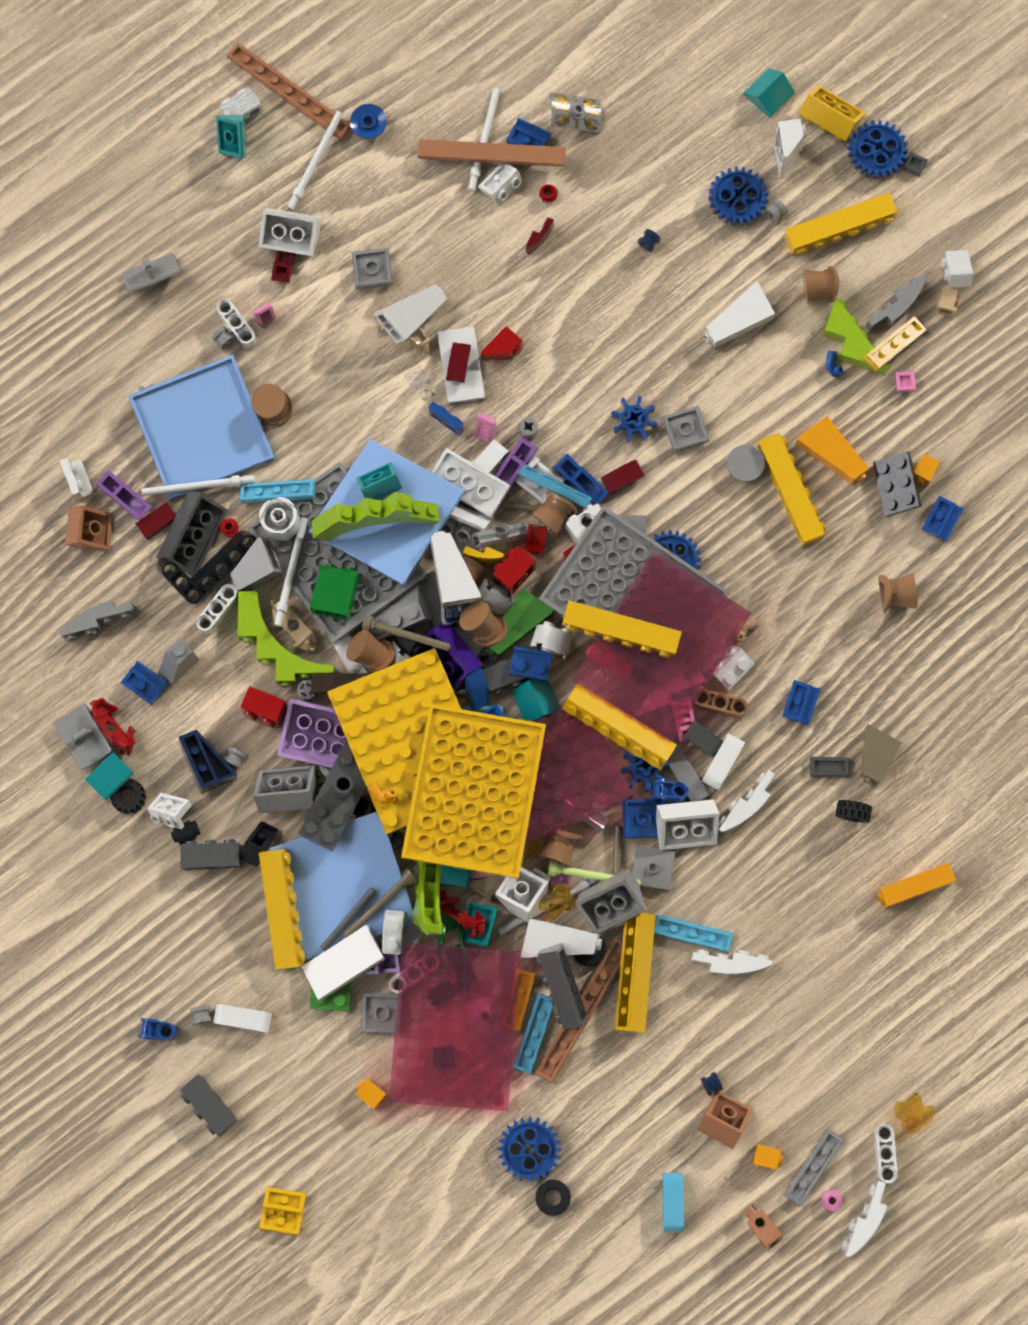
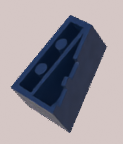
(204, 762)

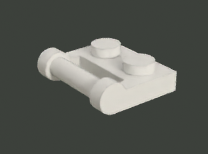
(531, 487)

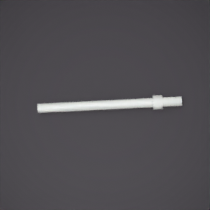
(475, 171)
(298, 191)
(236, 481)
(282, 605)
(583, 885)

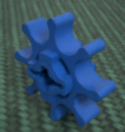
(636, 412)
(640, 774)

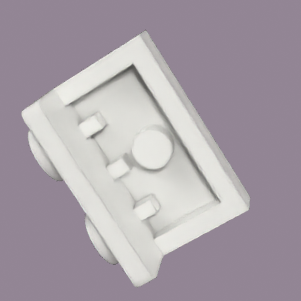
(733, 667)

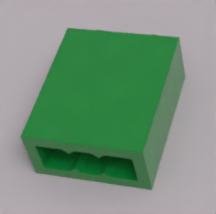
(335, 592)

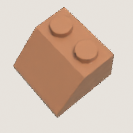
(88, 528)
(725, 1119)

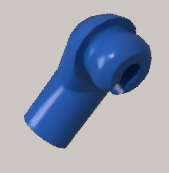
(830, 365)

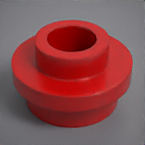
(548, 188)
(229, 533)

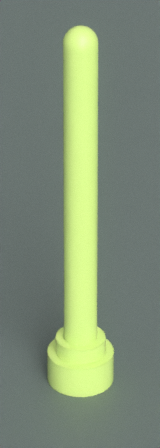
(556, 869)

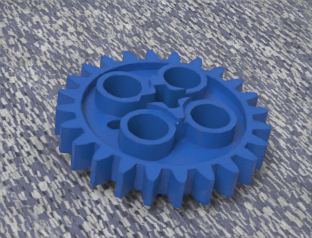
(868, 162)
(725, 186)
(680, 541)
(516, 1162)

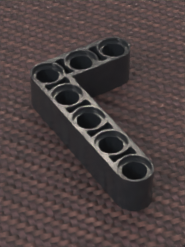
(208, 570)

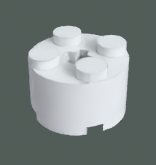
(288, 518)
(552, 640)

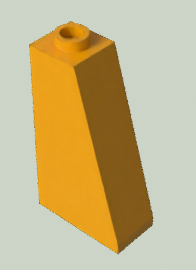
(833, 450)
(916, 885)

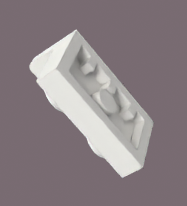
(501, 183)
(77, 479)
(169, 810)

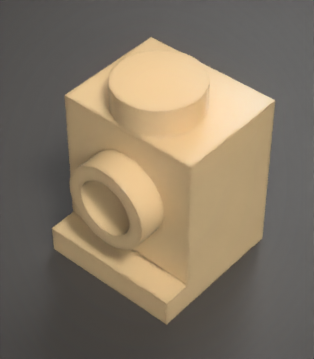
(948, 301)

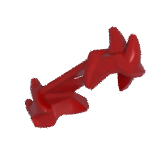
(101, 714)
(447, 905)

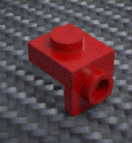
(535, 539)

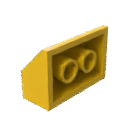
(831, 113)

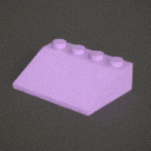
(311, 733)

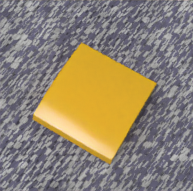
(488, 559)
(282, 1211)

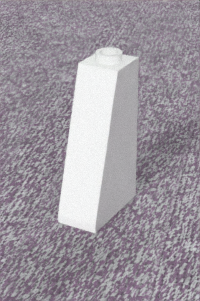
(408, 314)
(742, 316)
(452, 574)
(545, 935)

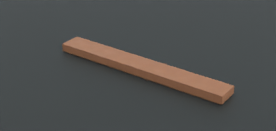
(286, 89)
(492, 153)
(591, 998)

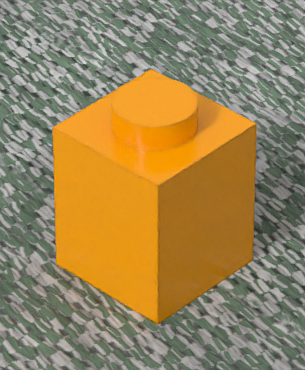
(925, 469)
(370, 1093)
(767, 1157)

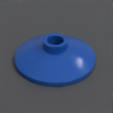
(368, 113)

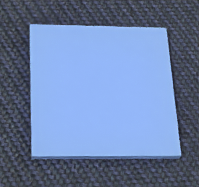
(201, 425)
(393, 547)
(335, 881)

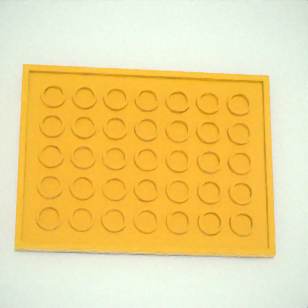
(386, 726)
(473, 791)

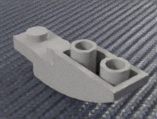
(902, 302)
(89, 621)

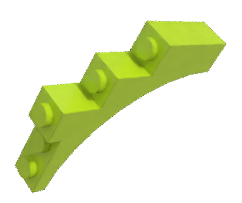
(370, 512)
(252, 627)
(427, 907)

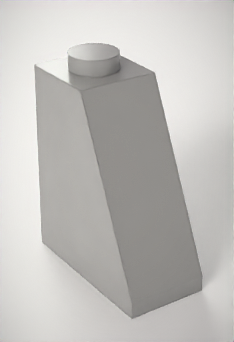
(256, 566)
(177, 661)

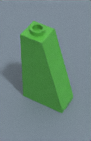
(521, 621)

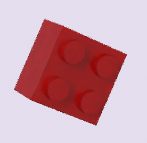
(514, 570)
(264, 707)

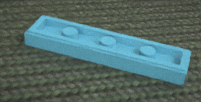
(555, 486)
(271, 490)
(693, 933)
(534, 1034)

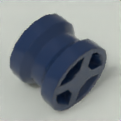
(649, 240)
(711, 1083)

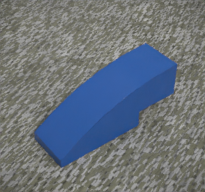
(579, 478)

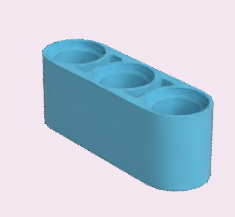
(673, 1202)

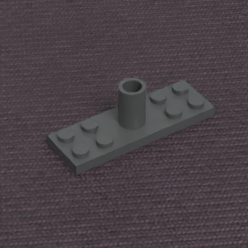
(333, 806)

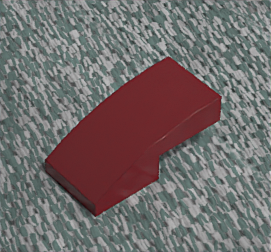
(537, 239)
(283, 266)
(458, 362)
(623, 476)

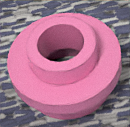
(827, 1205)

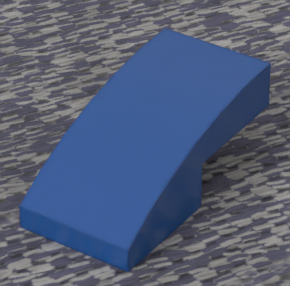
(478, 689)

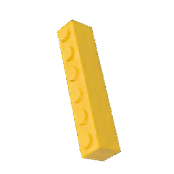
(840, 224)
(791, 490)
(621, 628)
(618, 727)
(281, 908)
(635, 973)

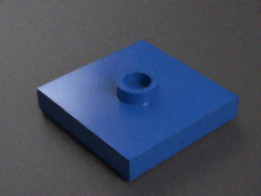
(639, 819)

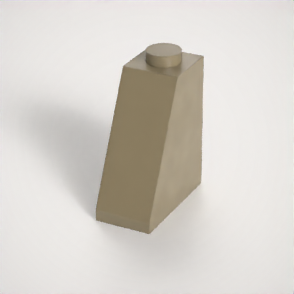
(877, 754)

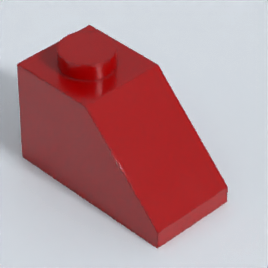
(503, 346)

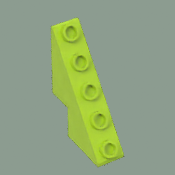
(856, 345)

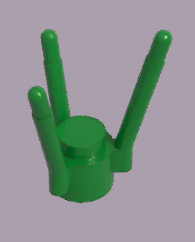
(449, 925)

